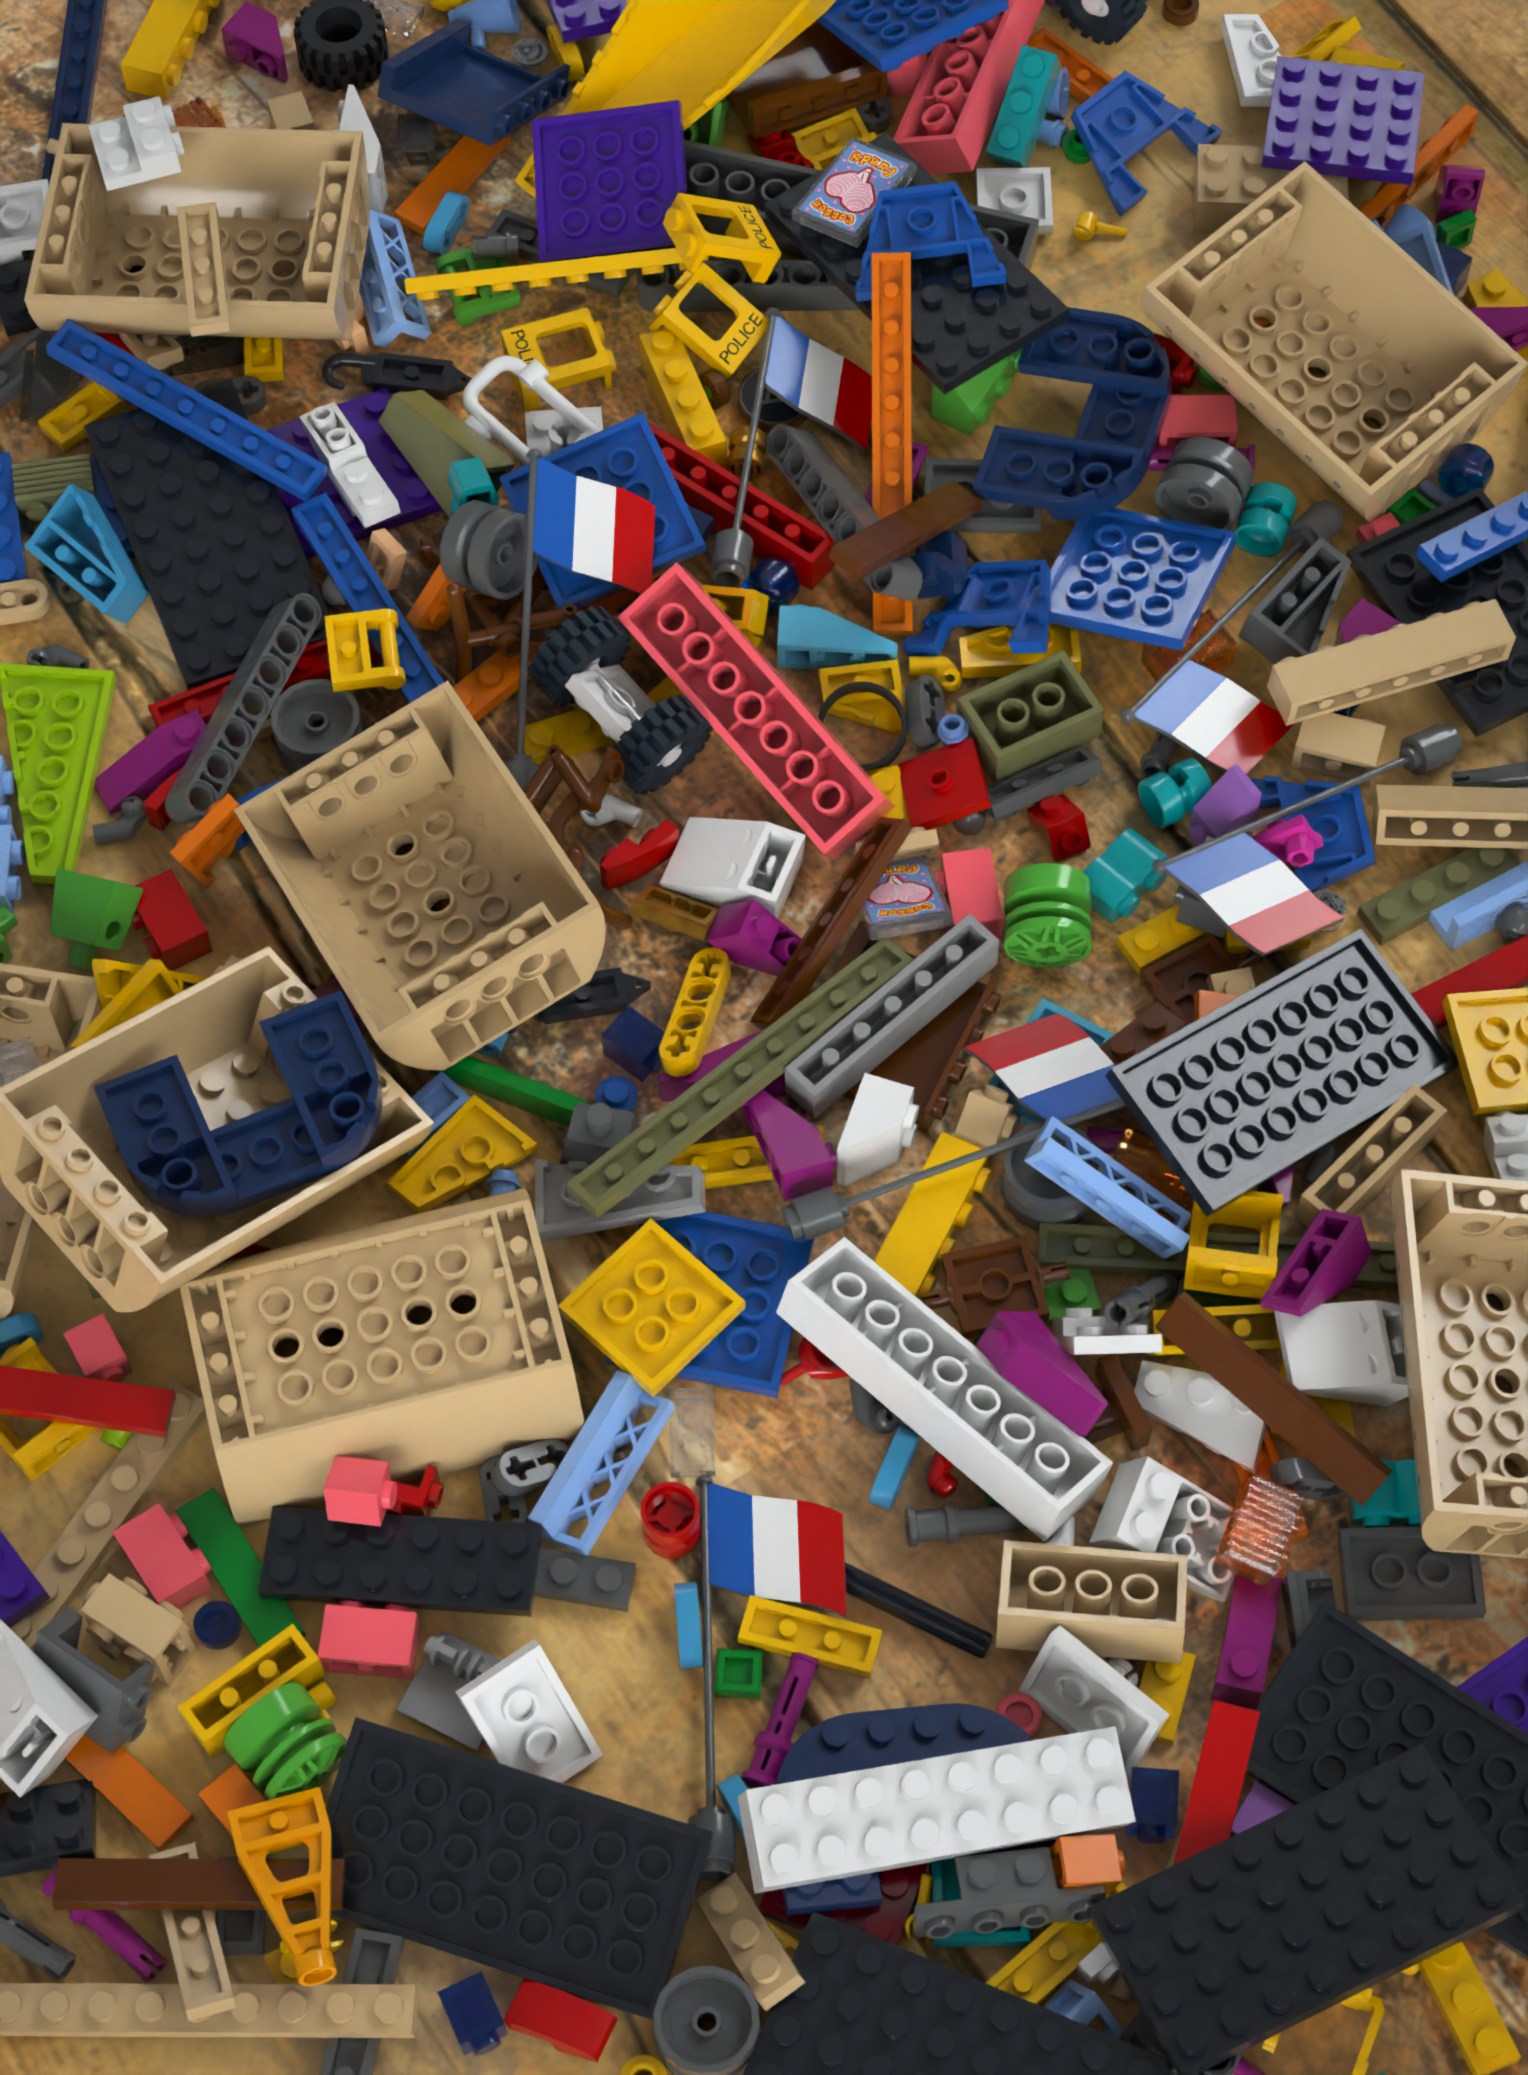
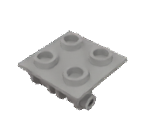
(432, 1693)

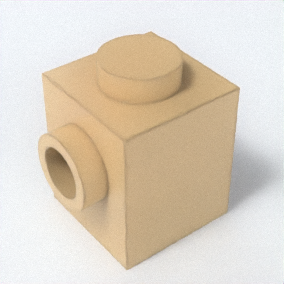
(987, 1117)

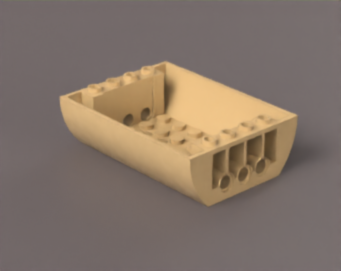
(71, 1173)
(390, 1387)

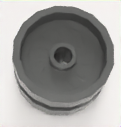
(1204, 483)
(486, 549)
(312, 722)
(1031, 1194)
(702, 1996)

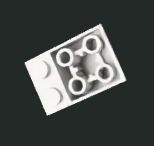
(354, 118)
(735, 862)
(1346, 1351)
(1166, 1514)
(37, 1716)

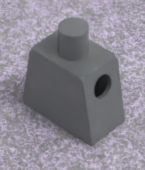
(595, 1131)

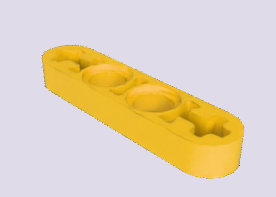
(702, 1011)

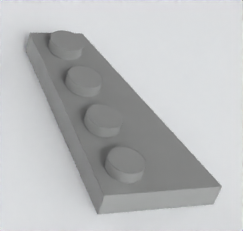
(665, 1195)

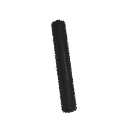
(917, 1612)

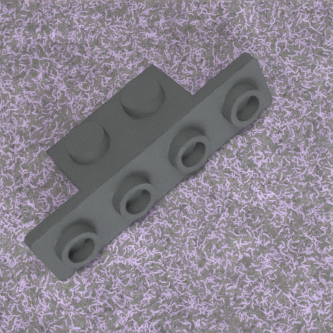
(1004, 1893)

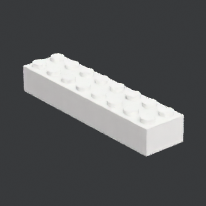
(943, 1388)
(934, 1809)

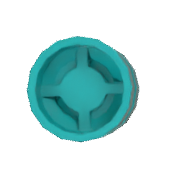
(1265, 519)
(1172, 794)

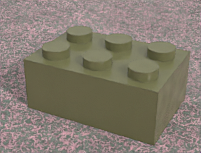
(1031, 716)

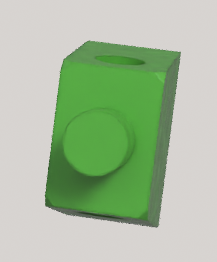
(91, 914)

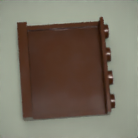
(805, 83)
(935, 1054)

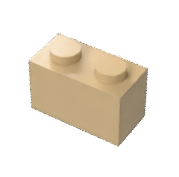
(1338, 746)

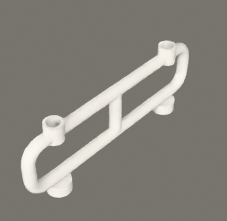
(534, 378)

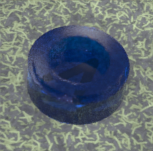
(217, 1625)

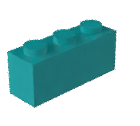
(1024, 108)

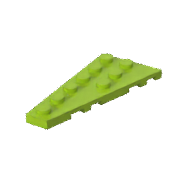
(55, 748)

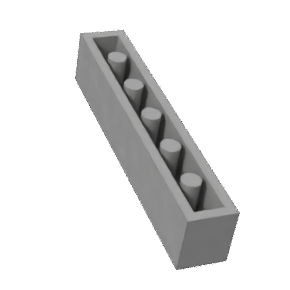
(891, 1016)

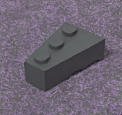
(1298, 606)

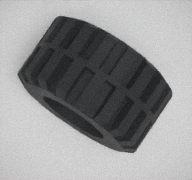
(340, 43)

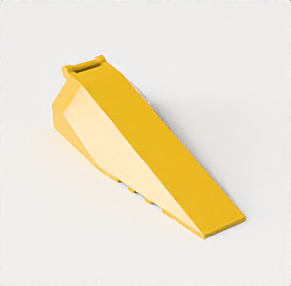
(684, 54)

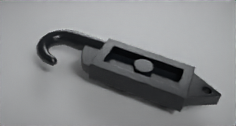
(399, 373)
(605, 994)

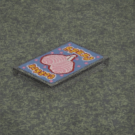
(847, 191)
(905, 901)

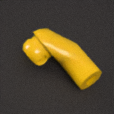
(939, 668)

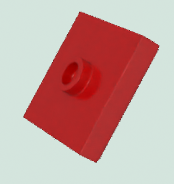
(944, 785)

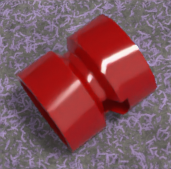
(670, 1520)

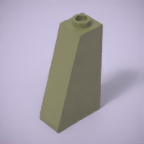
(435, 438)

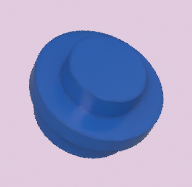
(617, 1093)

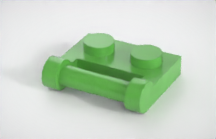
(487, 301)

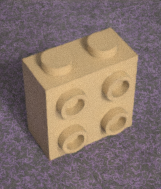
(137, 1627)

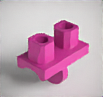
(1291, 840)

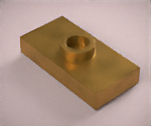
(674, 912)

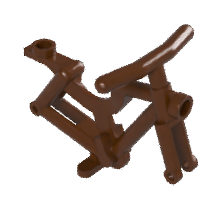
(503, 635)
(583, 797)

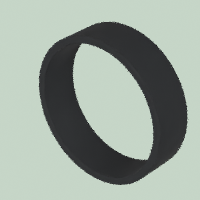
(879, 690)

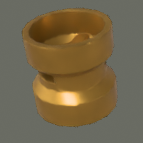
(737, 447)

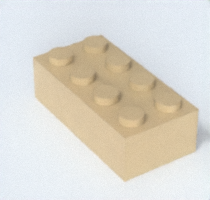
(1231, 179)
(1105, 1598)

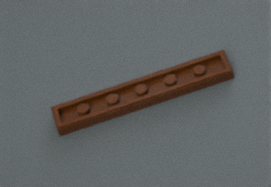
(905, 529)
(833, 920)
(1273, 1398)
(177, 1884)

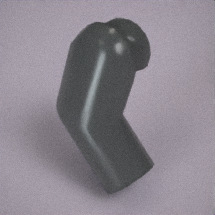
(57, 657)
(126, 824)
(1320, 1163)
(871, 1412)

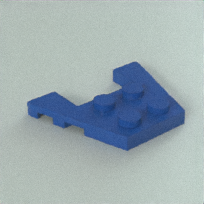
(1124, 122)
(929, 223)
(993, 595)
(1337, 819)

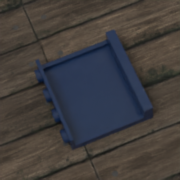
(467, 86)

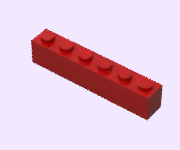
(771, 525)

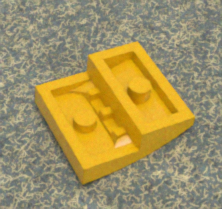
(826, 139)

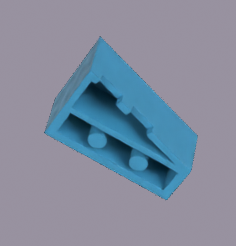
(88, 555)

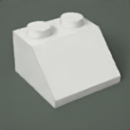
(876, 1129)

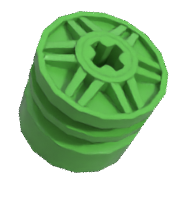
(1047, 915)
(285, 1742)

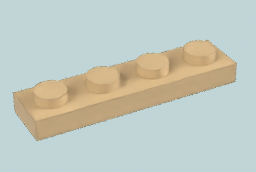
(203, 269)
(197, 1953)

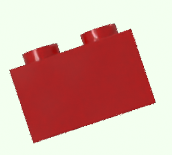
(170, 922)

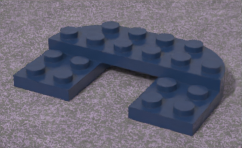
(1115, 431)
(264, 1154)
(878, 1740)

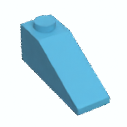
(824, 640)

